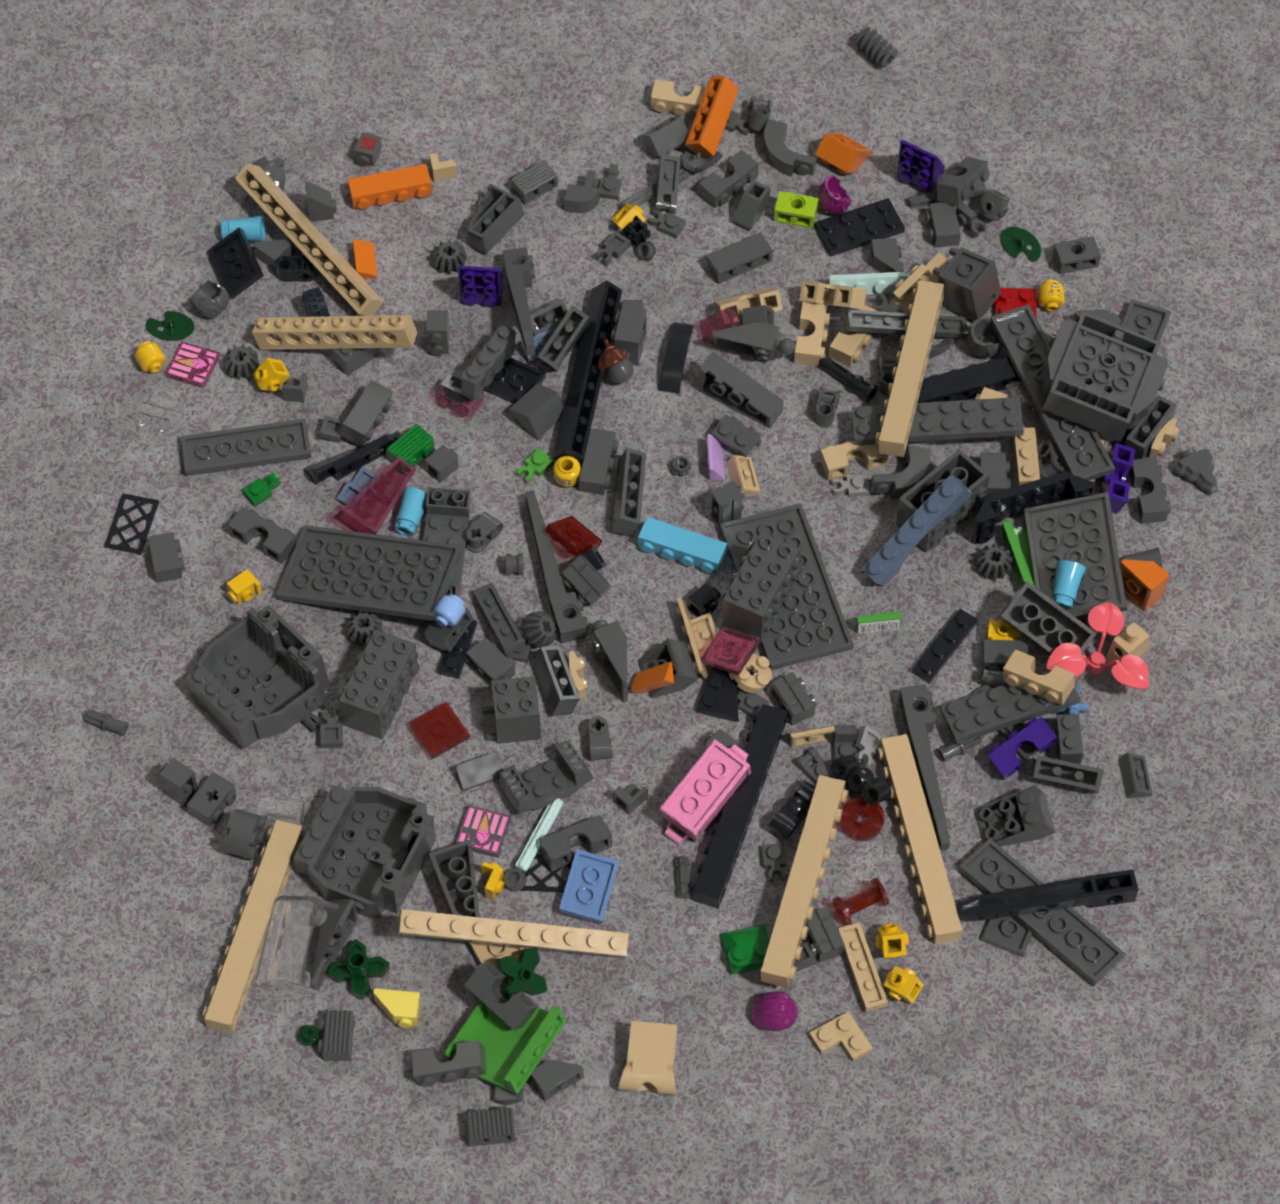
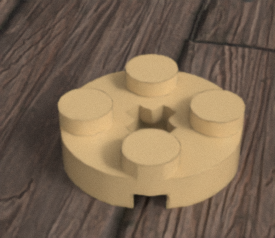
(759, 680)

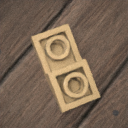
(1164, 438)
(576, 668)

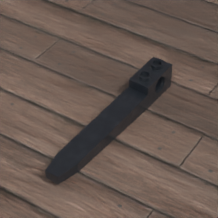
(1093, 890)

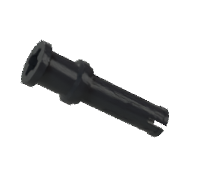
(855, 383)

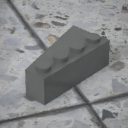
(738, 391)
(456, 878)

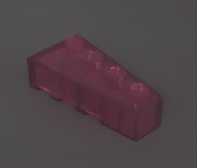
(373, 504)

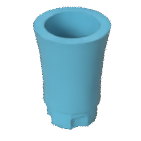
(253, 227)
(410, 511)
(1067, 582)

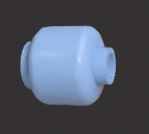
(449, 610)

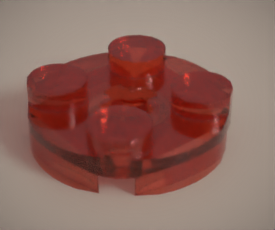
(856, 829)

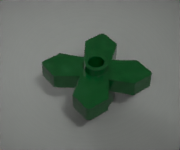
(358, 969)
(520, 973)

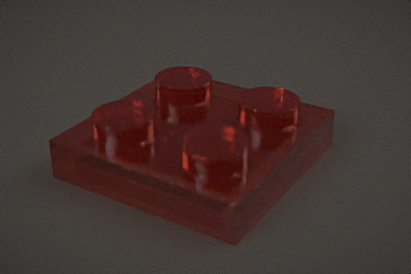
(573, 535)
(439, 730)

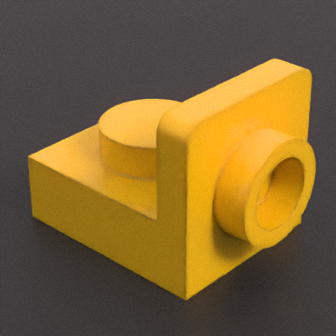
(627, 214)

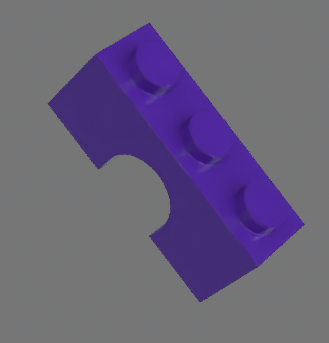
(1114, 483)
(1035, 734)

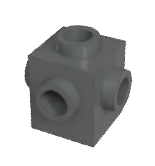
(993, 205)

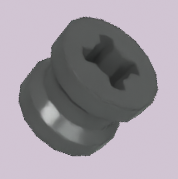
(514, 564)

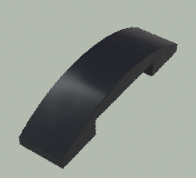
(675, 357)

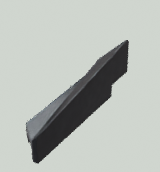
(350, 460)

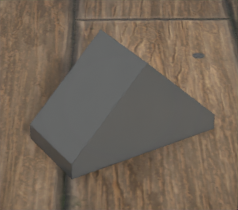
(270, 250)

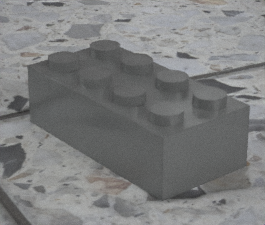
(1044, 621)

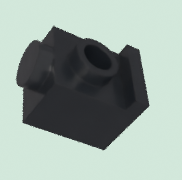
(703, 600)

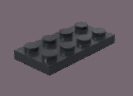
(859, 227)

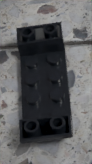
(1036, 493)

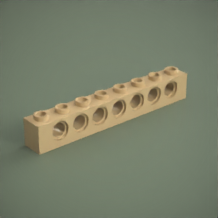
(335, 332)

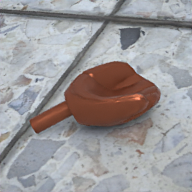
(610, 356)

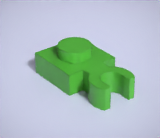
(537, 464)

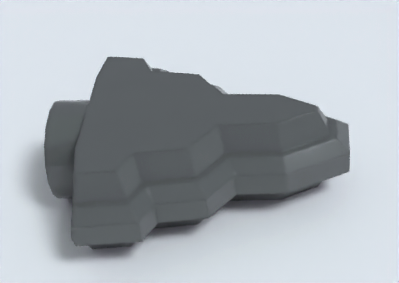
(1197, 468)

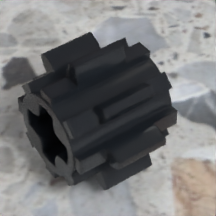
(637, 232)

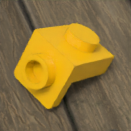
(495, 883)

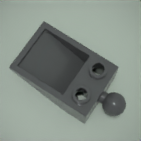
(754, 339)
(611, 652)

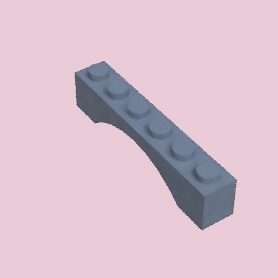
(939, 505)

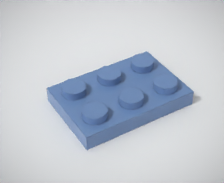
(589, 886)

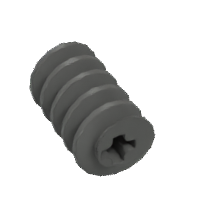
(876, 47)

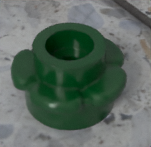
(311, 1040)

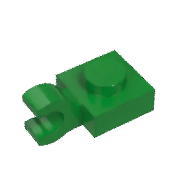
(260, 491)

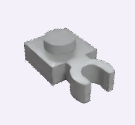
(855, 485)
(867, 742)

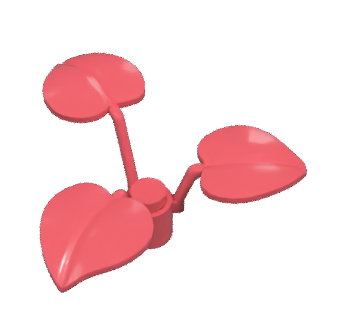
(1106, 619)

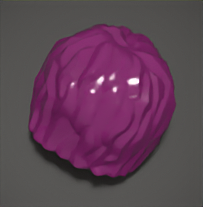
(832, 196)
(774, 1011)

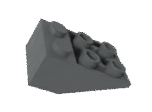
(1016, 818)

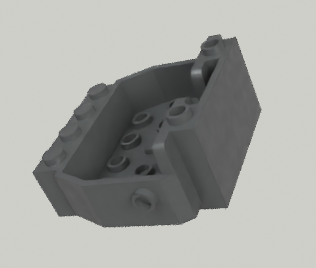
(1080, 357)
(244, 662)
(381, 826)

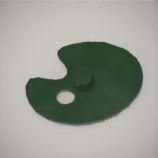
(1017, 239)
(176, 326)

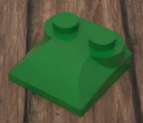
(745, 948)

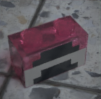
(449, 396)

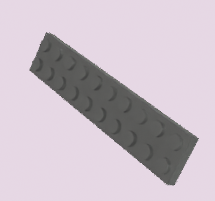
(1028, 352)

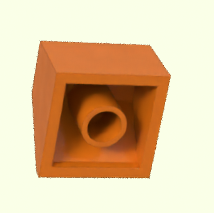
(842, 152)
(1143, 581)

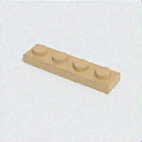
(863, 967)

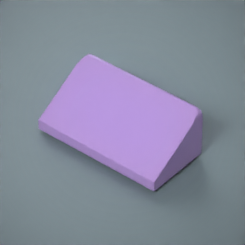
(714, 459)

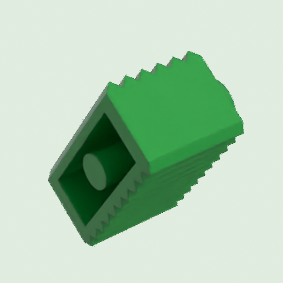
(411, 446)

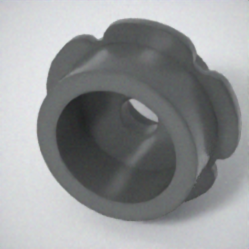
(646, 250)
(681, 461)

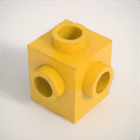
(271, 375)
(891, 940)
(903, 984)

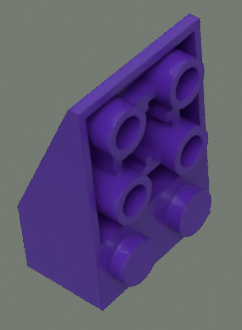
(919, 167)
(480, 285)

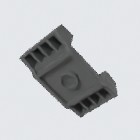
(546, 781)

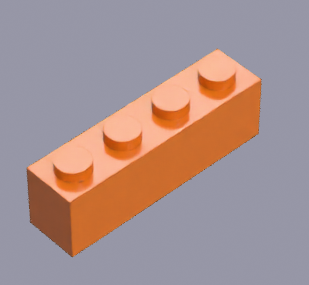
(712, 116)
(390, 186)

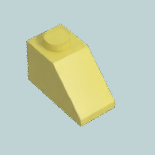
(399, 1006)

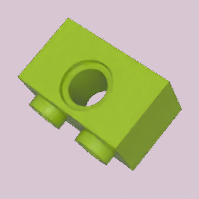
(796, 209)

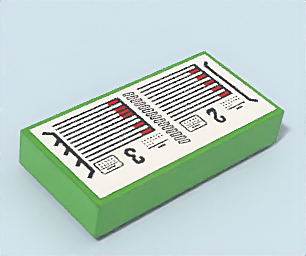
(878, 622)

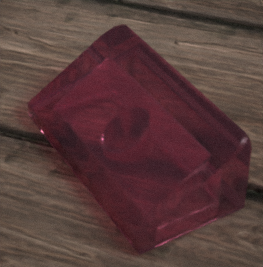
(722, 320)

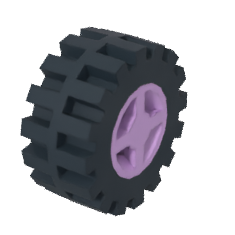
(315, 303)

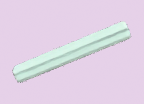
(540, 831)

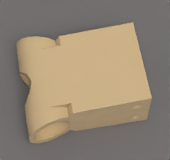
(650, 1058)

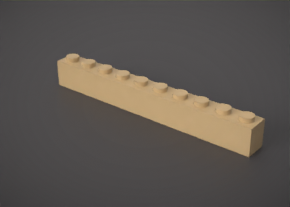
(309, 240)
(911, 368)
(920, 840)
(803, 881)
(512, 933)
(249, 934)

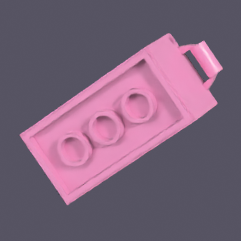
(704, 790)

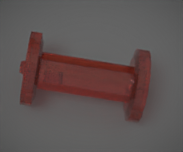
(861, 901)

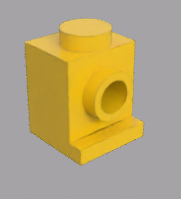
(243, 587)
(1000, 631)

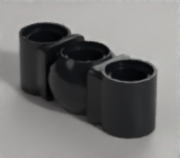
(861, 779)
(793, 811)

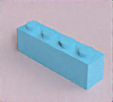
(682, 545)

